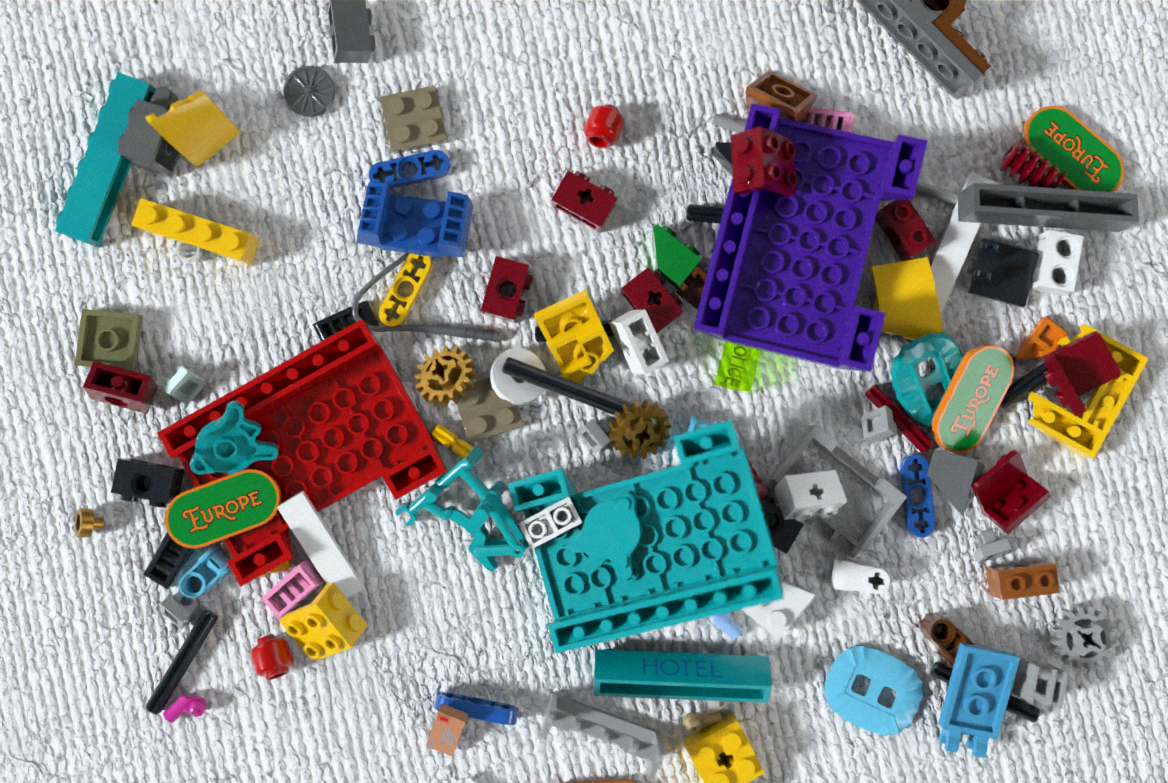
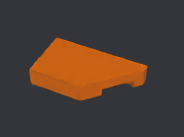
(1041, 340)

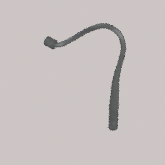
(455, 331)

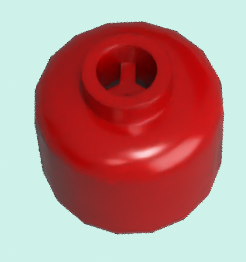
(604, 126)
(271, 657)

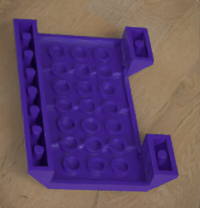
(794, 263)

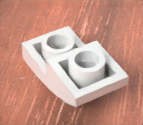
(550, 522)

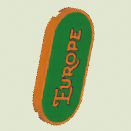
(1075, 149)
(972, 398)
(222, 508)

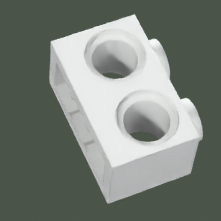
(1051, 260)

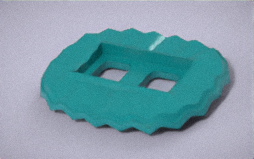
(911, 387)

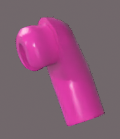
(185, 703)

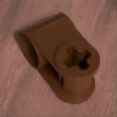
(947, 640)

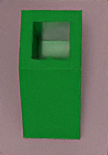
(671, 257)

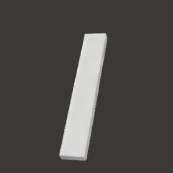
(954, 247)

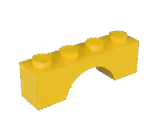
(195, 231)

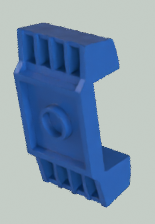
(415, 223)

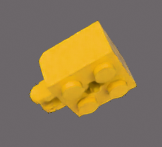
(726, 737)

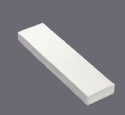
(320, 544)

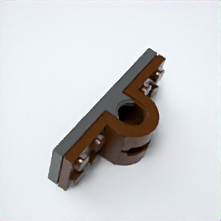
(931, 39)

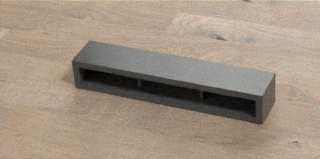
(1047, 207)

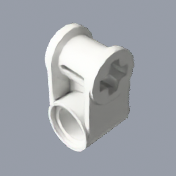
(854, 577)

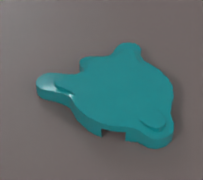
(230, 444)
(610, 533)

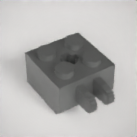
(142, 143)

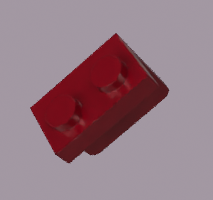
(763, 162)
(1079, 369)
(1008, 493)

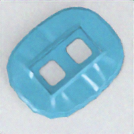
(883, 672)

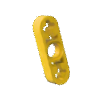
(389, 304)

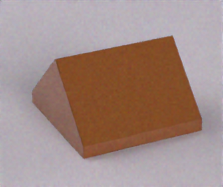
(782, 94)

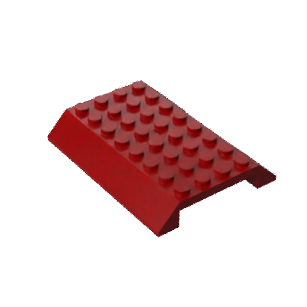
(337, 428)

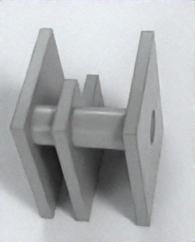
(1048, 691)

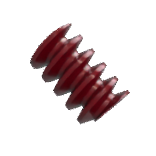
(1030, 168)

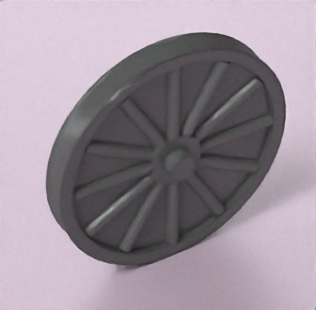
(309, 91)

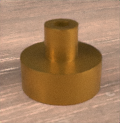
(86, 522)

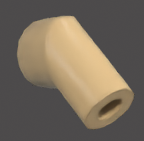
(696, 720)

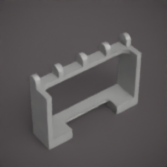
(881, 486)
(607, 727)

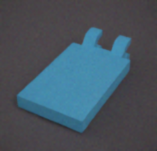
(977, 697)

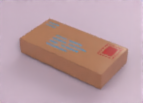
(446, 729)

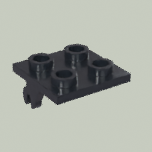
(1003, 273)

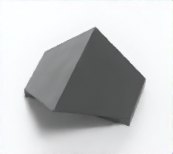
(955, 477)

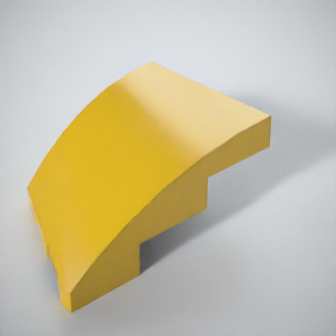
(195, 127)
(907, 297)
(575, 335)

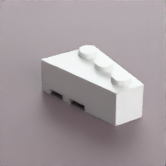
(780, 614)

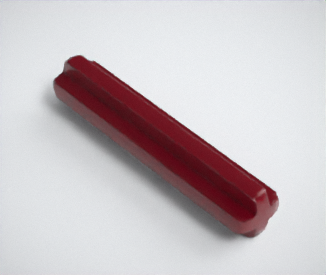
(902, 420)

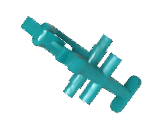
(490, 504)

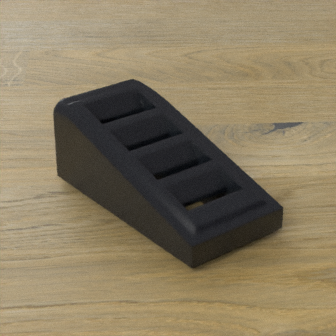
(320, 326)
(164, 550)

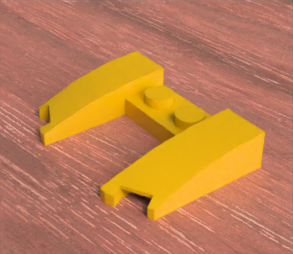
(1088, 431)

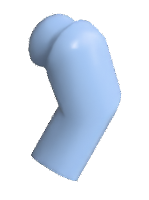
(724, 622)

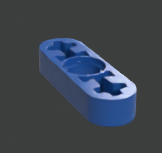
(428, 158)
(927, 503)
(479, 708)

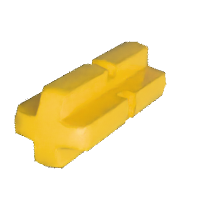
(449, 439)

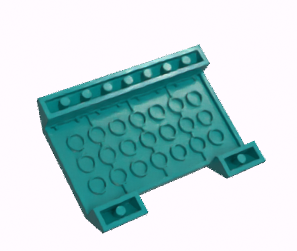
(698, 551)

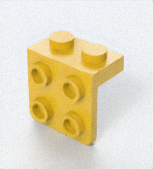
(325, 625)

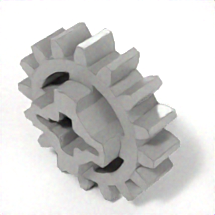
(1093, 629)

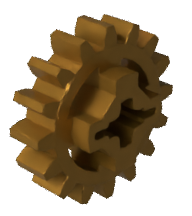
(445, 376)
(639, 429)

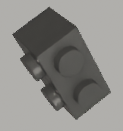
(350, 31)

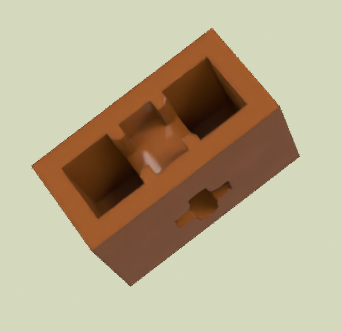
(1022, 579)

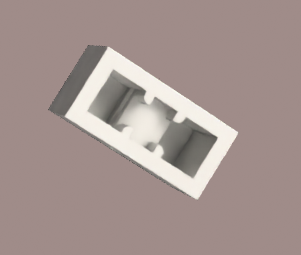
(639, 341)
(810, 495)

